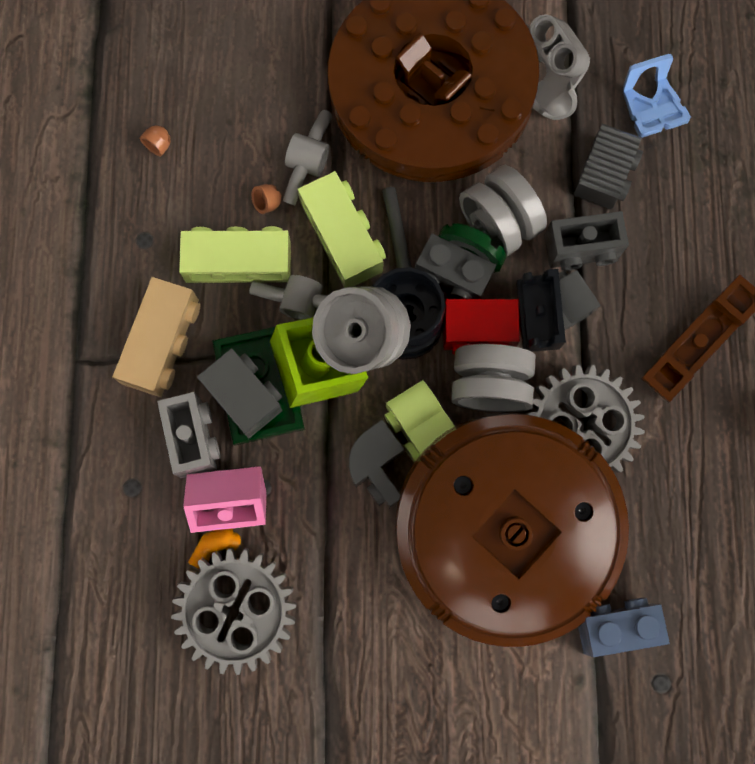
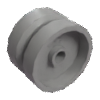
(504, 208)
(360, 329)
(493, 378)

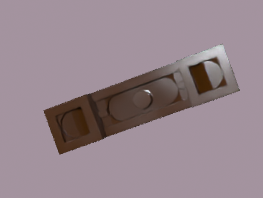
(702, 339)

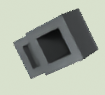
(369, 456)

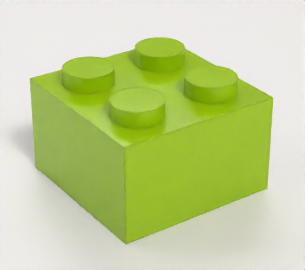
(304, 371)

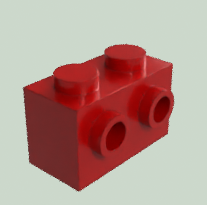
(480, 322)

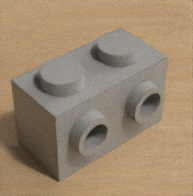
(187, 434)

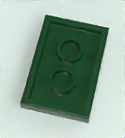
(259, 350)

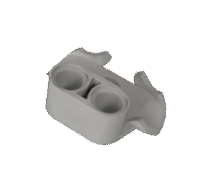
(556, 92)

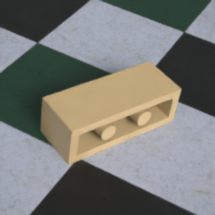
(157, 337)

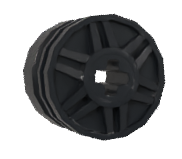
(423, 303)

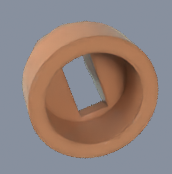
(156, 140)
(266, 198)

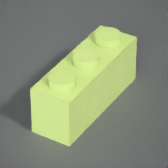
(342, 229)
(235, 255)

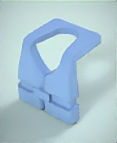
(661, 110)

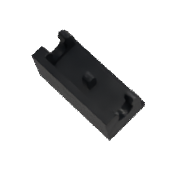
(541, 311)

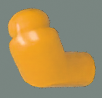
(214, 541)

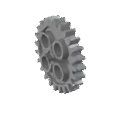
(602, 397)
(264, 624)

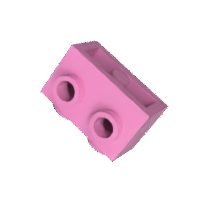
(225, 499)

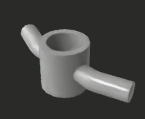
(306, 156)
(297, 300)

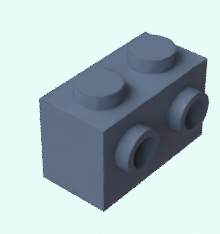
(623, 629)

